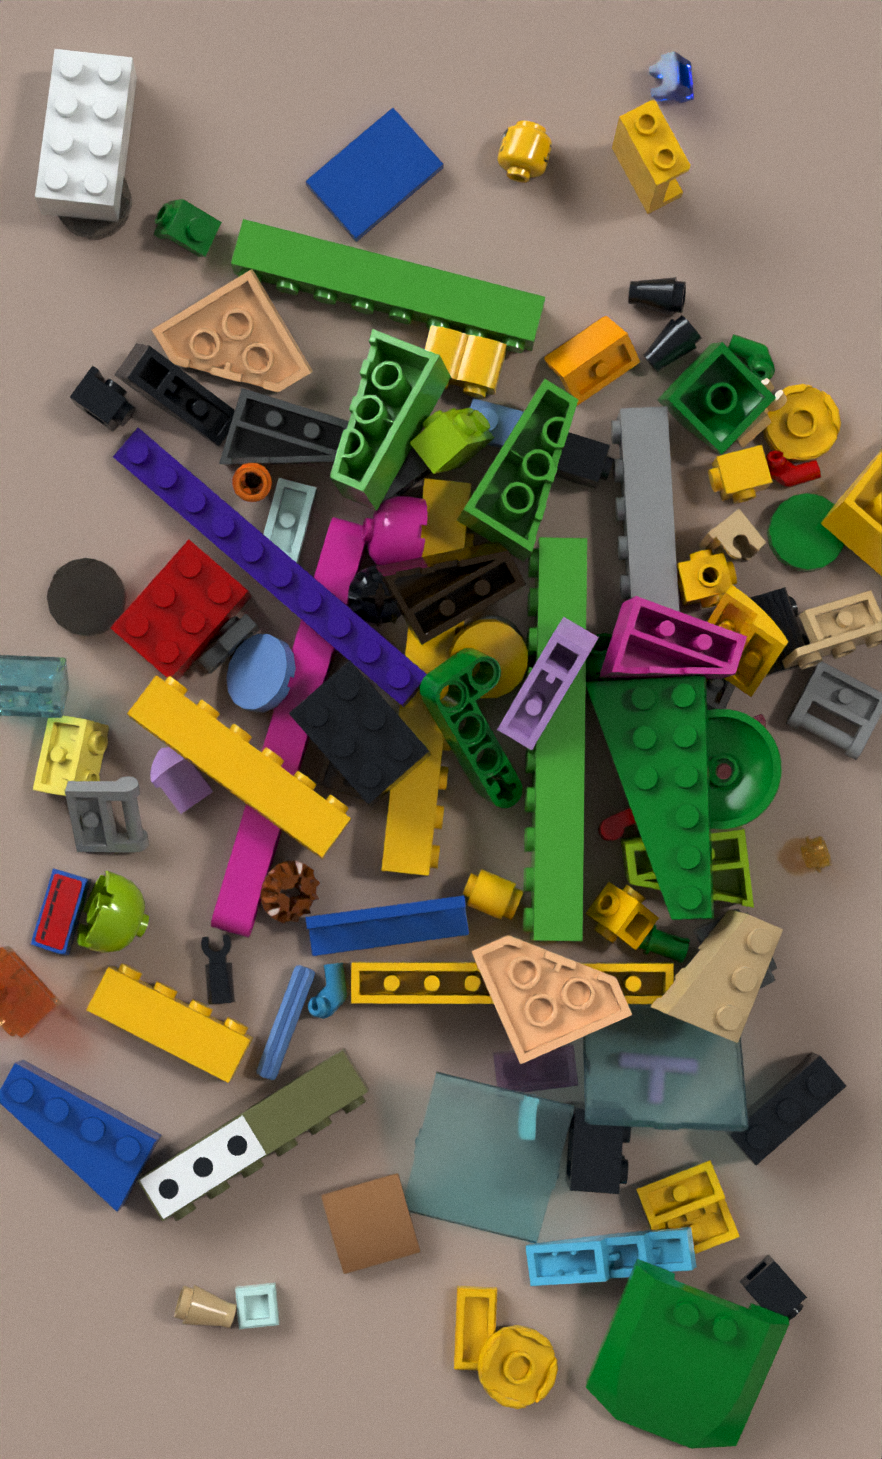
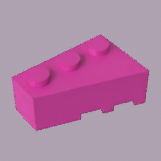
(668, 643)

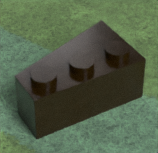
(450, 586)

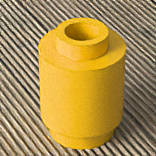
(492, 895)

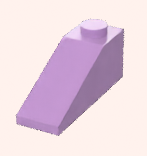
(547, 683)

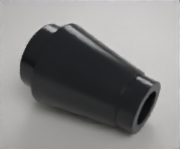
(659, 295)
(672, 343)

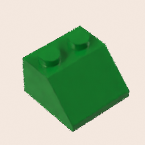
(716, 397)

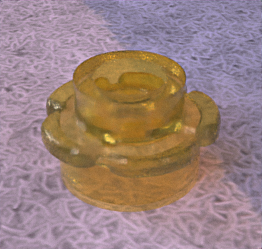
(816, 853)

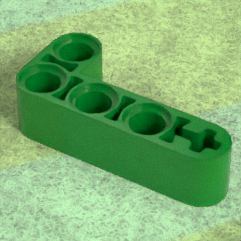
(476, 734)

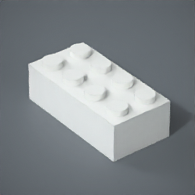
(86, 135)

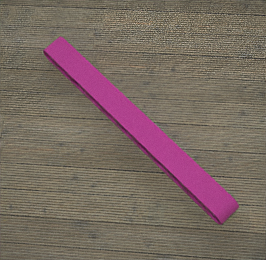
(313, 656)

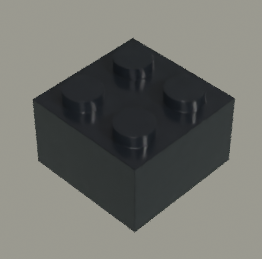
(595, 1155)

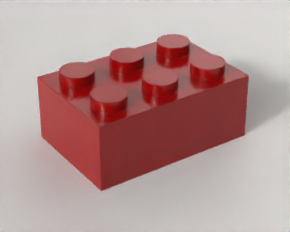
(181, 611)

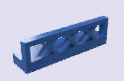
(387, 925)

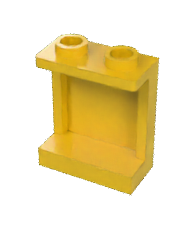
(650, 155)

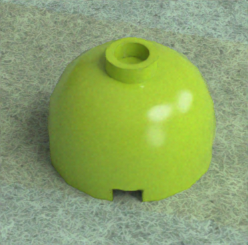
(113, 914)

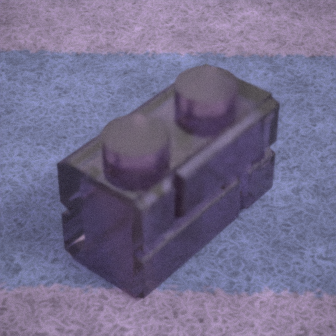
(544, 1072)

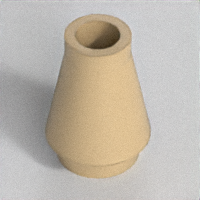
(201, 1307)

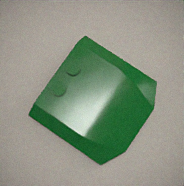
(683, 1360)

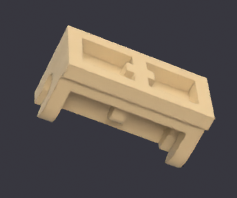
(734, 536)

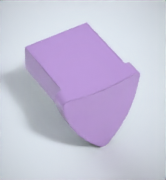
(178, 779)

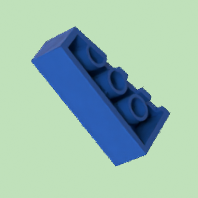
(80, 1130)

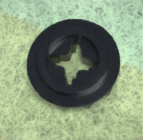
(362, 587)

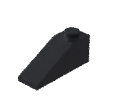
(176, 393)

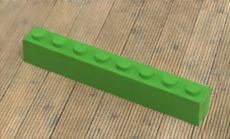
(387, 285)

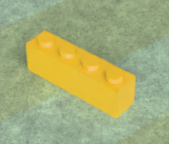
(169, 1022)

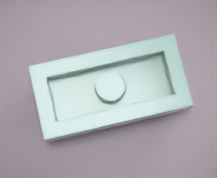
(290, 516)

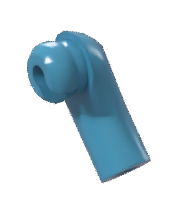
(332, 995)

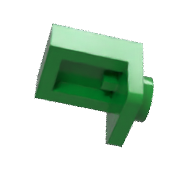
(186, 226)

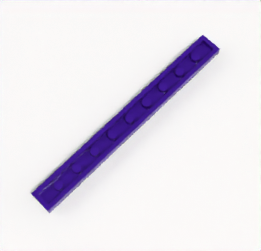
(271, 567)

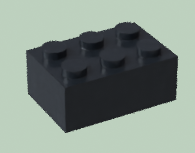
(360, 733)

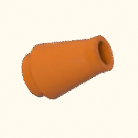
(248, 491)

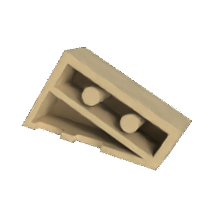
(723, 976)

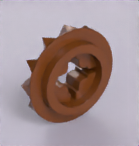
(286, 876)

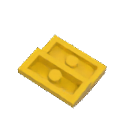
(763, 639)
(690, 1200)

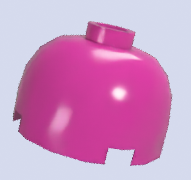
(396, 530)

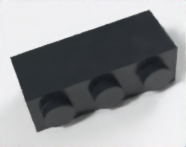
(787, 1107)

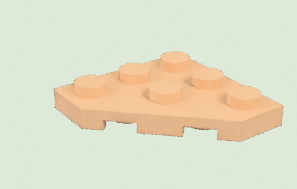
(235, 337)
(546, 996)

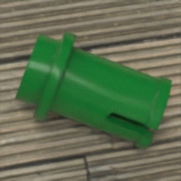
(665, 944)

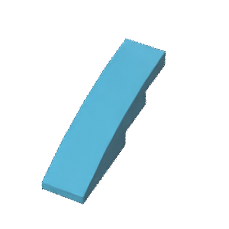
(609, 1256)

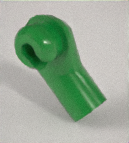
(755, 354)

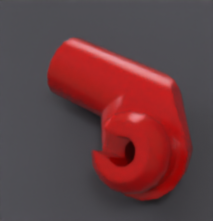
(789, 474)

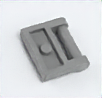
(842, 697)
(94, 818)

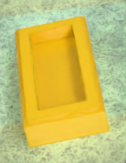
(474, 1324)

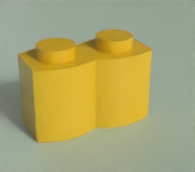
(470, 360)

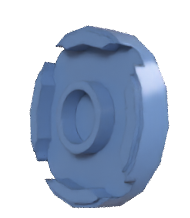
(260, 673)

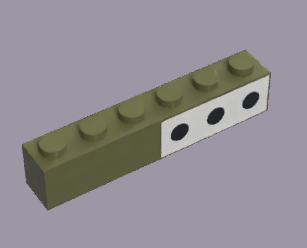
(253, 1135)

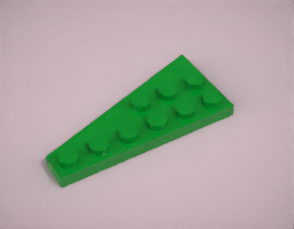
(662, 759)

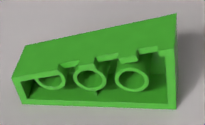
(388, 412)
(518, 482)

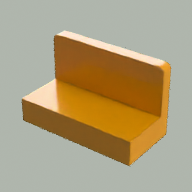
(593, 358)

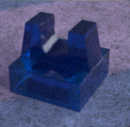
(676, 78)

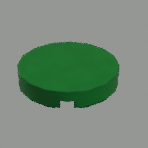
(799, 536)

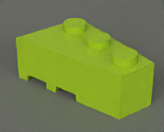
(729, 866)

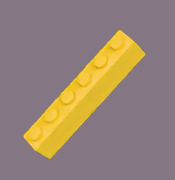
(239, 766)

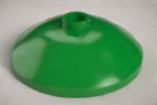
(755, 766)

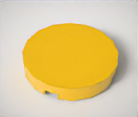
(804, 425)
(502, 644)
(517, 1366)

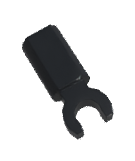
(219, 972)

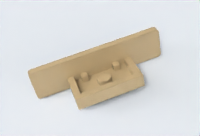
(838, 629)

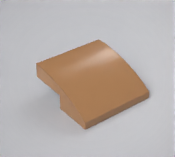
(370, 1223)

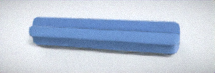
(285, 1022)

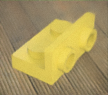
(70, 752)

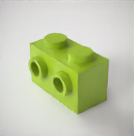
(452, 438)

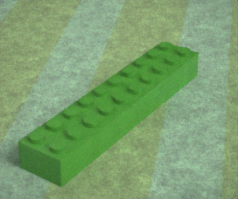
(558, 755)

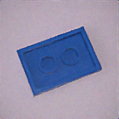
(374, 174)

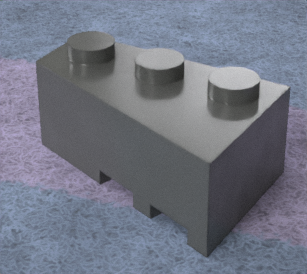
(280, 433)

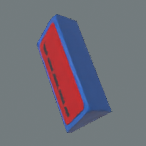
(61, 912)

